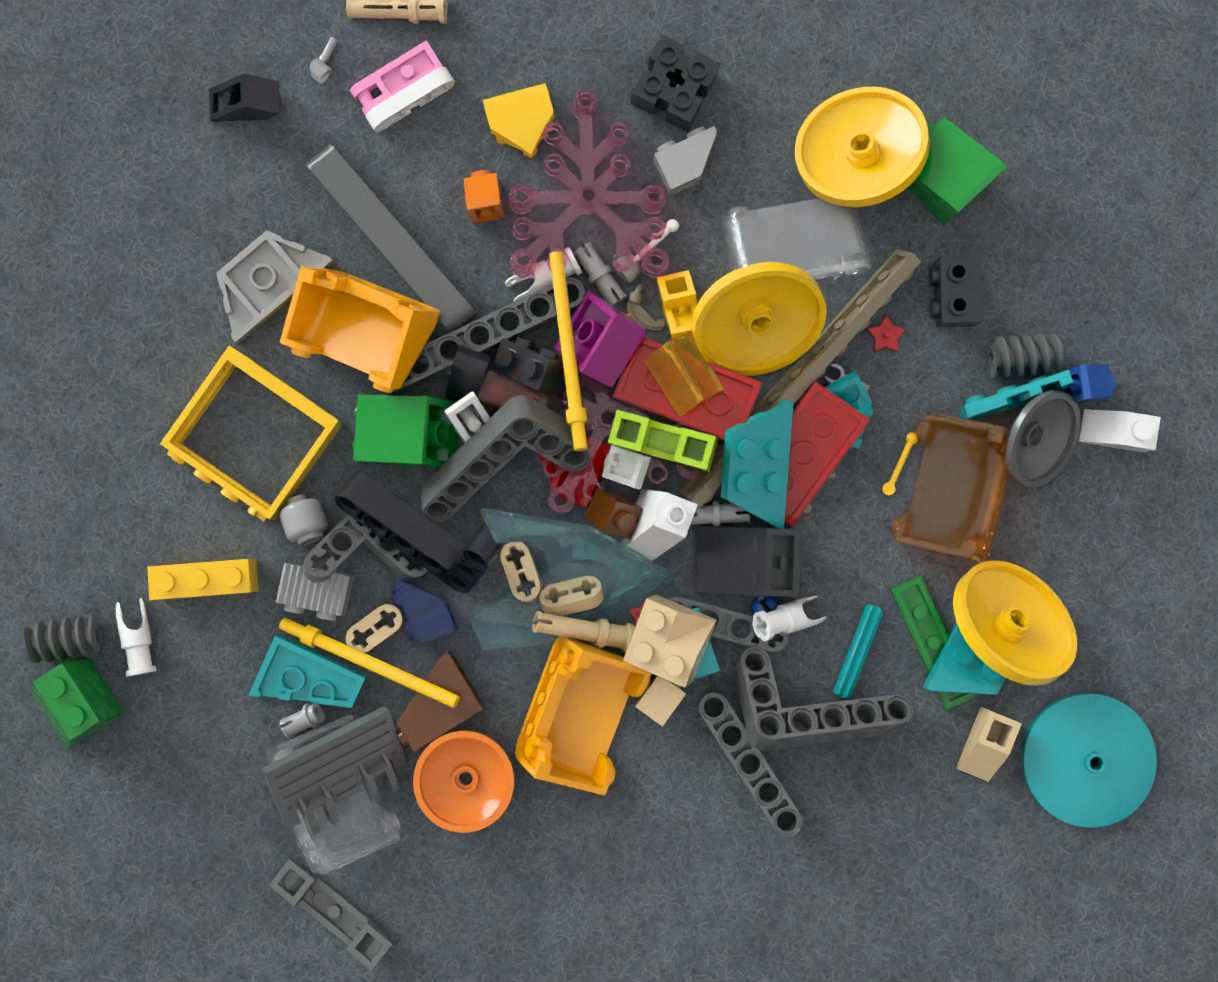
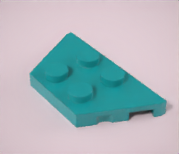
(759, 463)
(962, 670)

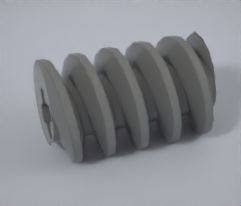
(1024, 353)
(63, 641)

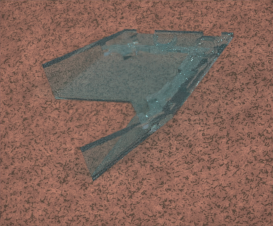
(570, 554)

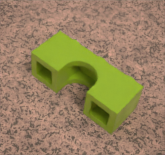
(663, 440)

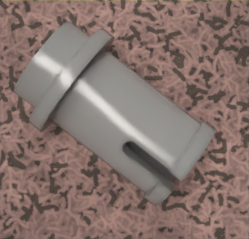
(309, 717)

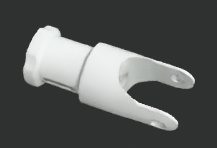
(543, 275)
(785, 619)
(136, 643)

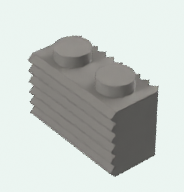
(327, 597)

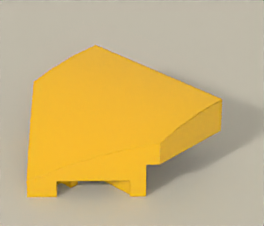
(520, 117)

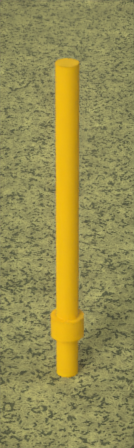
(576, 414)
(313, 637)

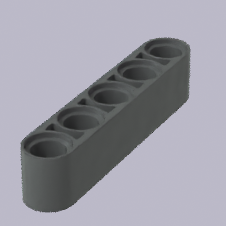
(754, 778)

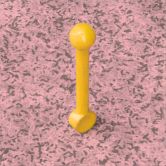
(889, 487)

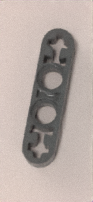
(724, 626)

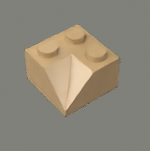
(669, 640)

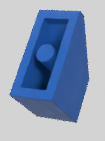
(1091, 383)

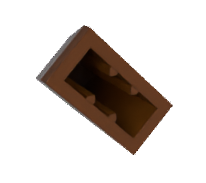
(428, 718)

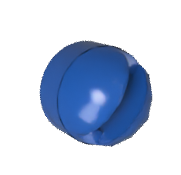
(771, 602)

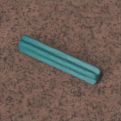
(858, 651)

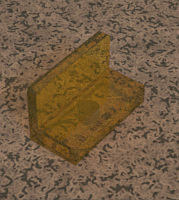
(683, 374)

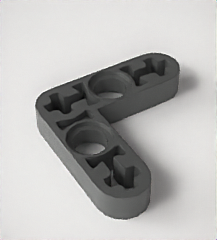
(357, 536)

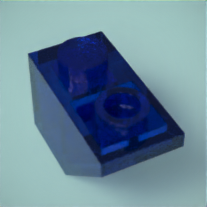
(427, 612)

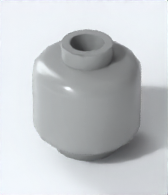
(303, 520)

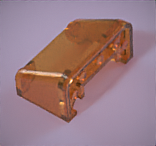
(956, 488)

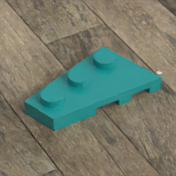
(1013, 396)
(306, 675)

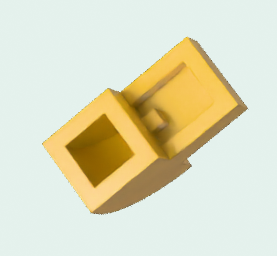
(678, 302)

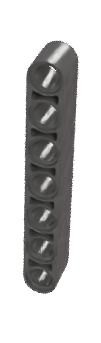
(390, 238)
(492, 324)

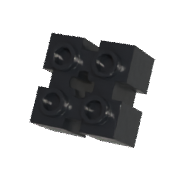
(669, 63)

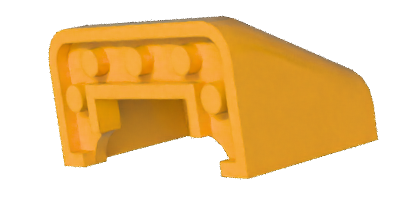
(357, 325)
(577, 715)

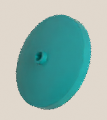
(1059, 755)

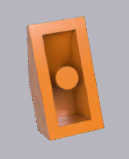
(483, 197)

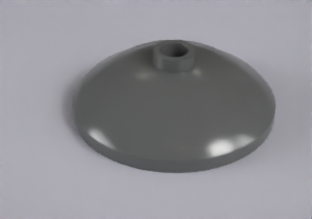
(1043, 438)

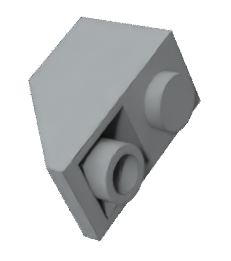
(684, 162)

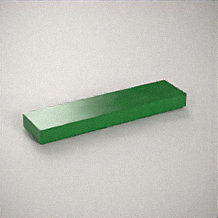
(925, 629)

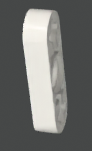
(416, 94)

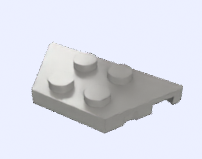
(263, 280)

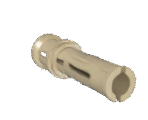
(417, 10)
(600, 632)

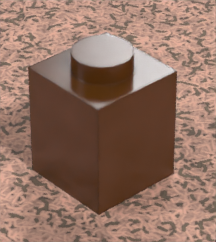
(613, 513)

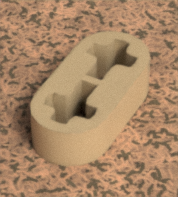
(514, 575)
(571, 596)
(379, 634)

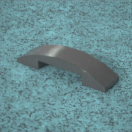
(334, 911)

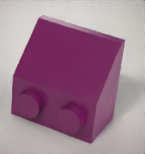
(603, 339)

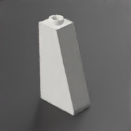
(661, 523)

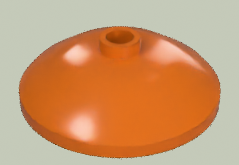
(461, 805)

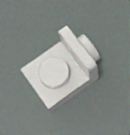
(625, 467)

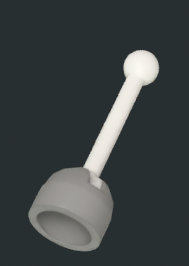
(628, 276)

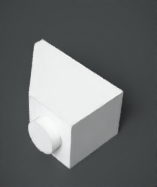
(467, 416)
(1119, 429)

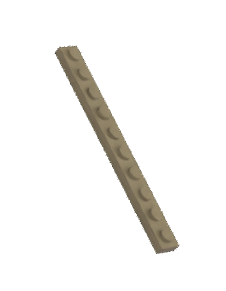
(813, 363)

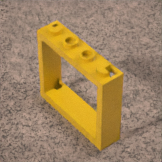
(208, 472)

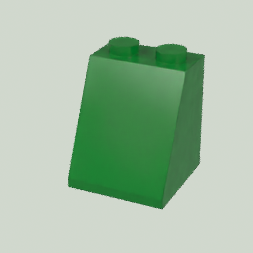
(953, 171)
(403, 431)
(76, 700)

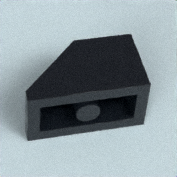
(244, 99)

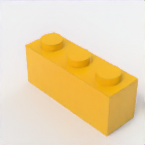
(203, 579)

